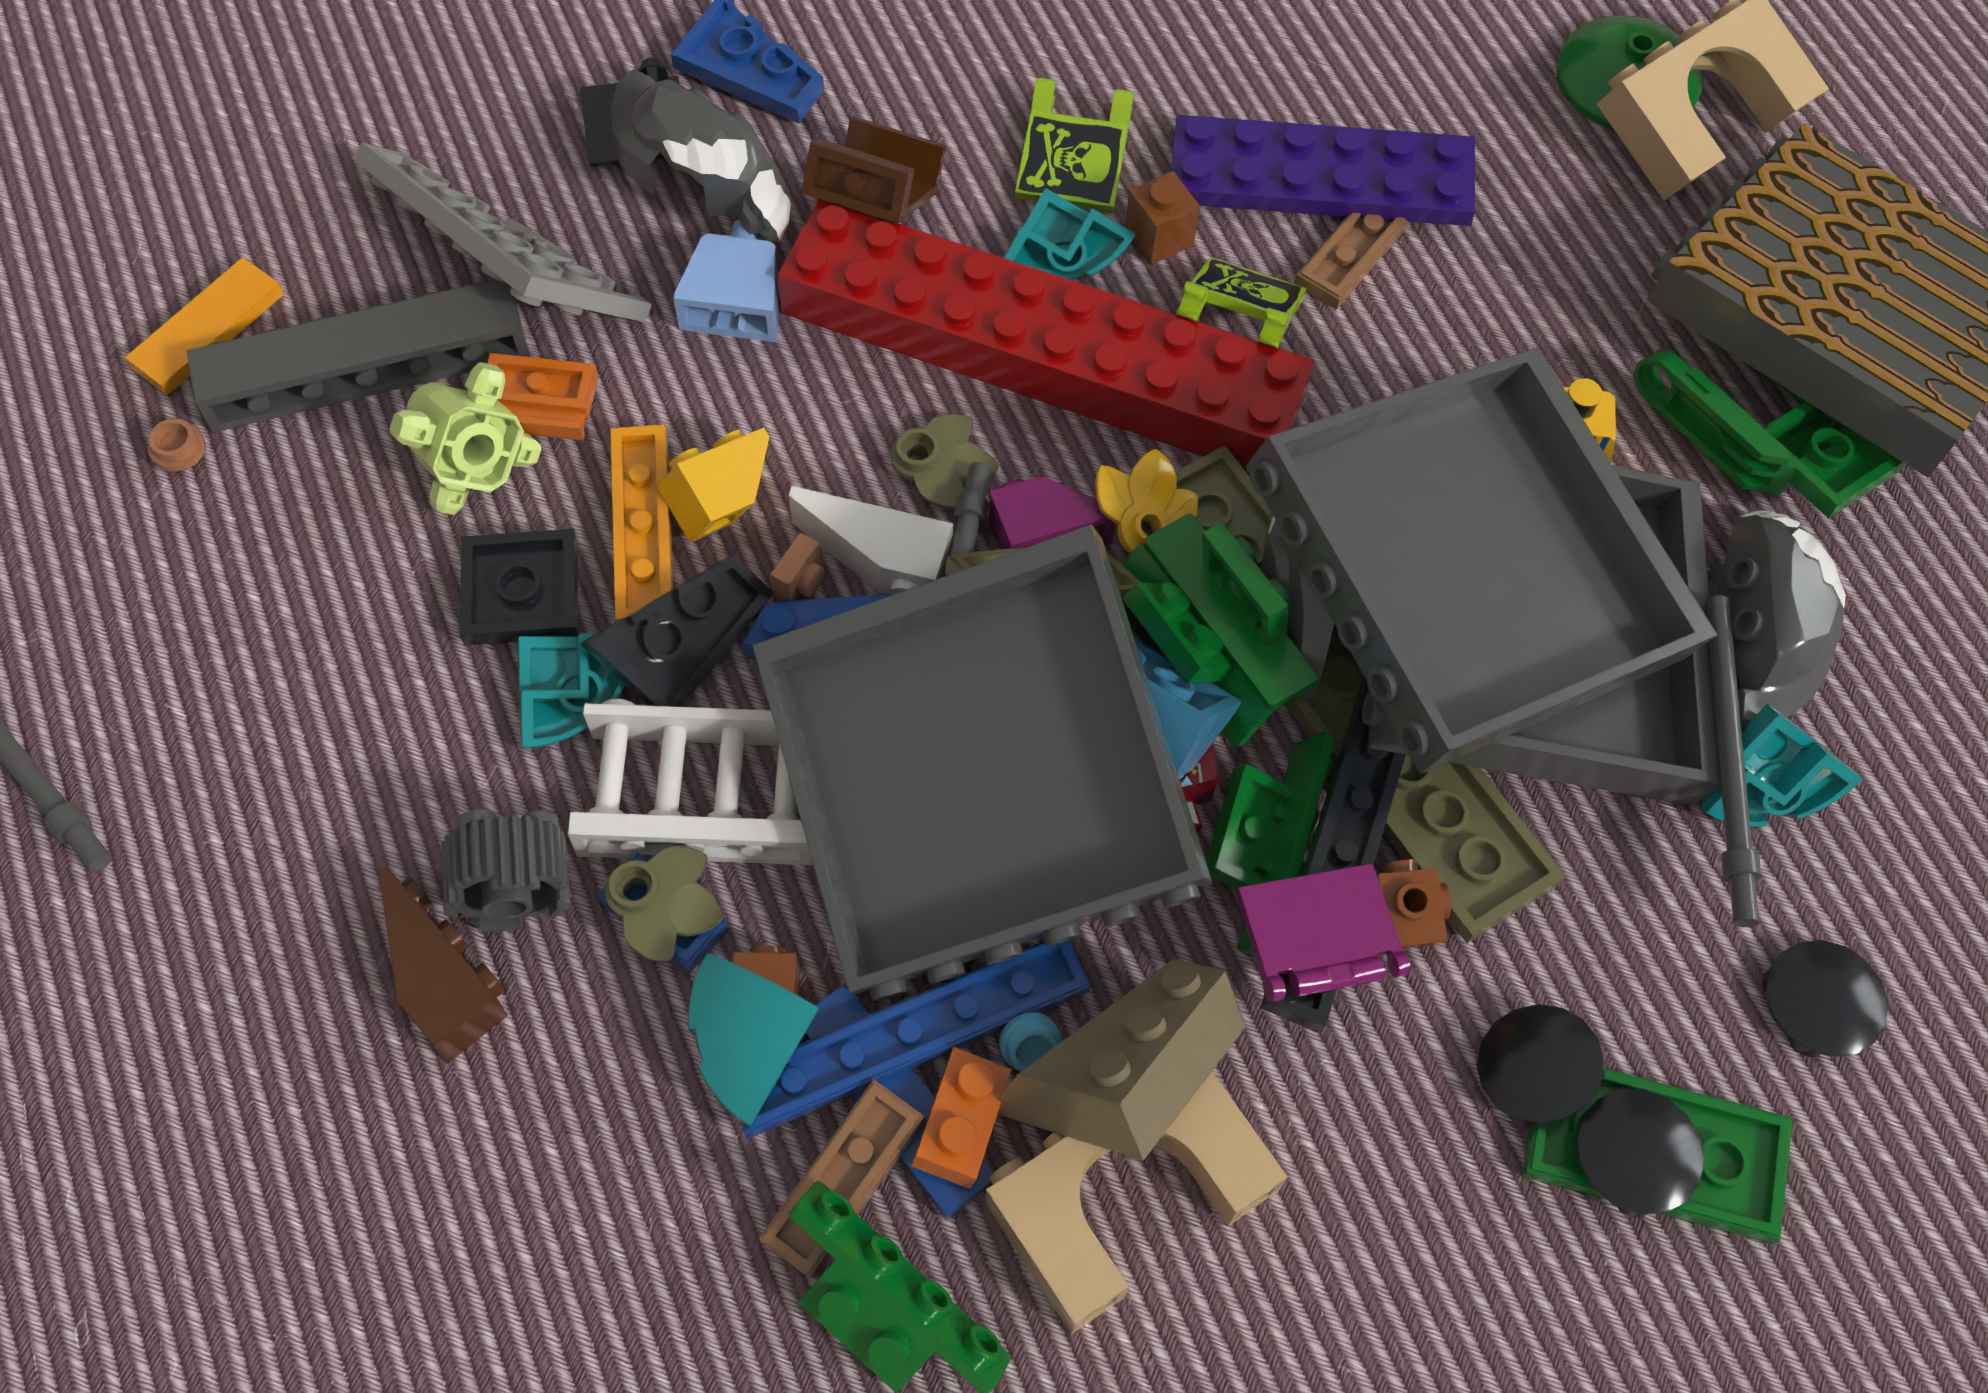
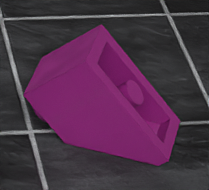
(1040, 510)

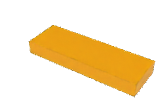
(210, 317)

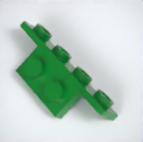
(1237, 604)
(1188, 643)
(1268, 821)
(885, 1305)

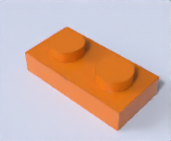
(961, 1118)

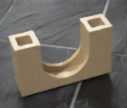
(1653, 104)
(1044, 1216)

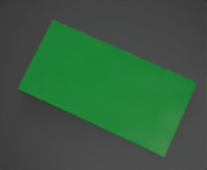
(1741, 1148)

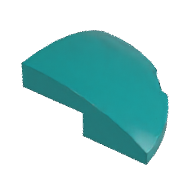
(1068, 239)
(555, 684)
(1785, 771)
(744, 1033)

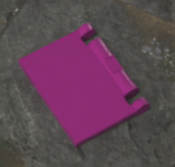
(1321, 931)

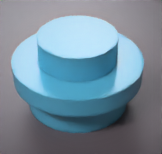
(1028, 1039)

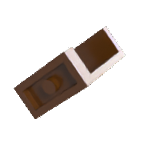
(875, 171)

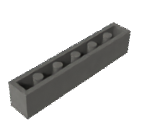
(354, 354)

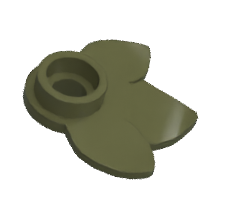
(947, 455)
(671, 905)

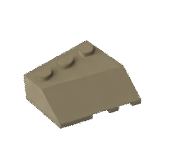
(1133, 1063)

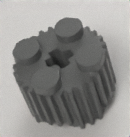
(505, 869)

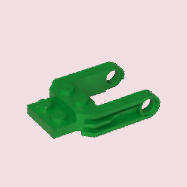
(1797, 450)

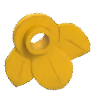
(1143, 495)

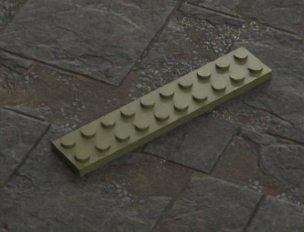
(1439, 817)

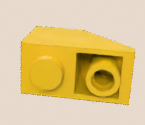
(717, 485)

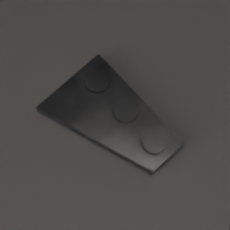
(681, 635)

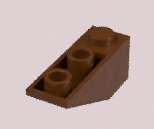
(431, 977)

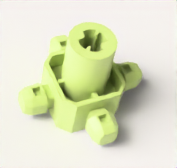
(464, 436)

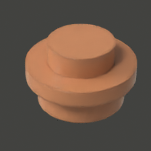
(176, 445)

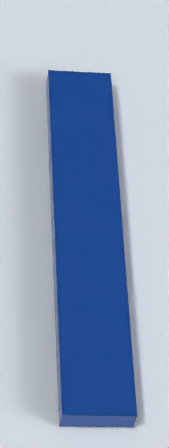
(920, 1030)

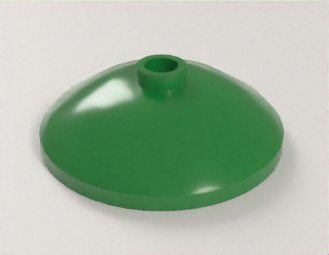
(1603, 50)

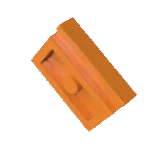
(548, 394)

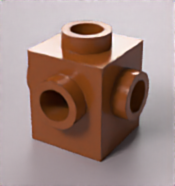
(1425, 901)

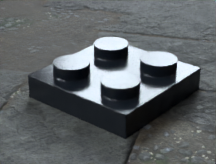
(518, 586)

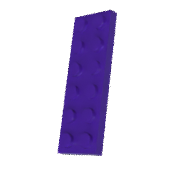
(1326, 169)

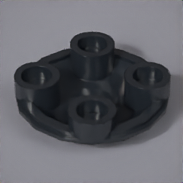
(1826, 999)
(1540, 1064)
(1639, 1152)

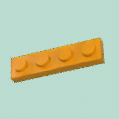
(640, 517)

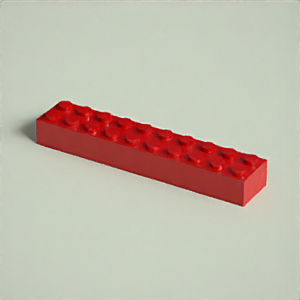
(1040, 334)

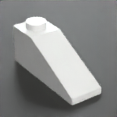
(875, 542)

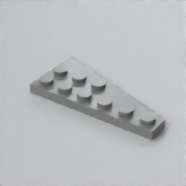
(508, 250)

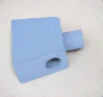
(730, 287)

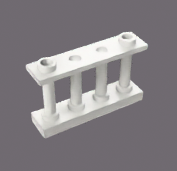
(720, 835)

